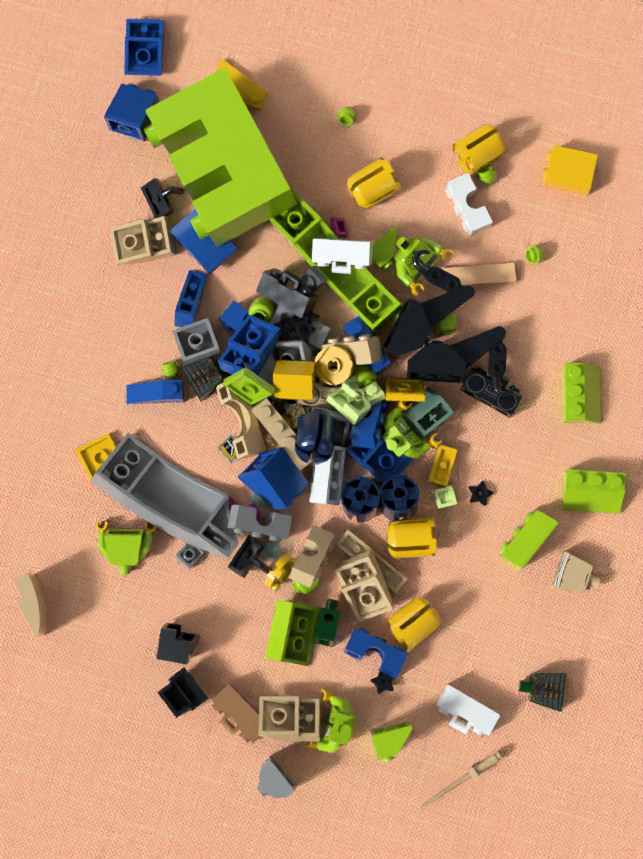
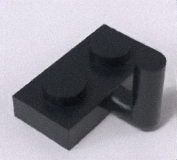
(157, 197)
(247, 557)

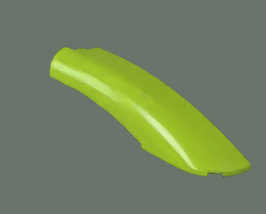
(359, 289)

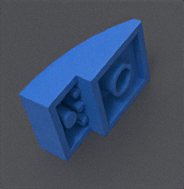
(144, 47)
(203, 250)
(249, 346)
(378, 461)

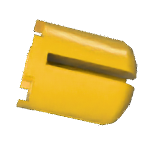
(479, 148)
(373, 183)
(411, 538)
(414, 623)

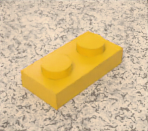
(442, 465)

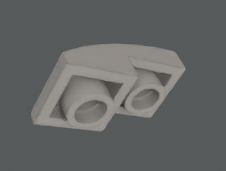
(189, 555)

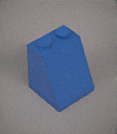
(127, 111)
(274, 478)

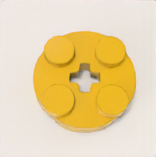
(323, 365)
(281, 573)

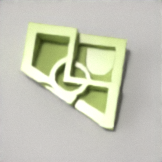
(350, 401)

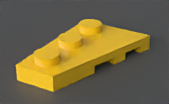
(249, 91)

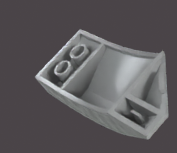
(167, 497)

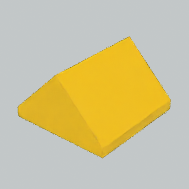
(294, 380)

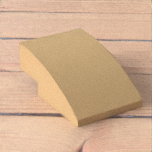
(142, 241)
(364, 585)
(33, 603)
(289, 718)

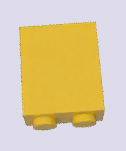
(569, 170)

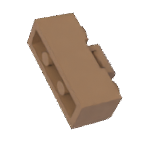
(240, 710)

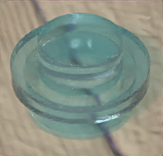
(271, 552)

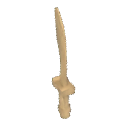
(474, 772)

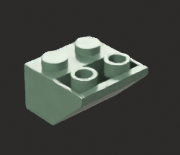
(429, 414)

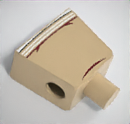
(574, 574)

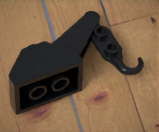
(416, 318)
(449, 362)

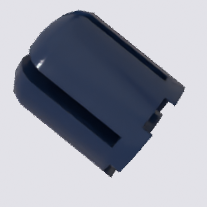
(311, 437)
(353, 491)
(408, 500)

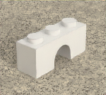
(473, 219)

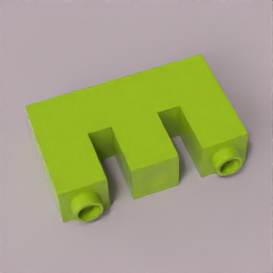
(219, 158)

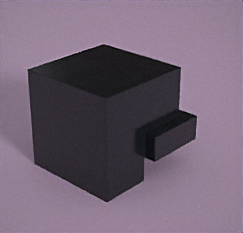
(176, 645)
(182, 693)

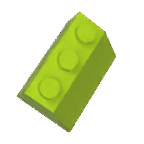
(581, 393)
(593, 491)
(527, 539)
(292, 633)
(390, 740)

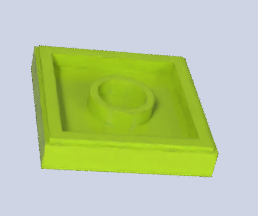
(249, 386)

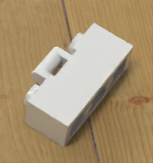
(350, 251)
(327, 479)
(477, 715)

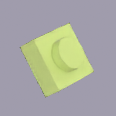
(373, 393)
(445, 497)

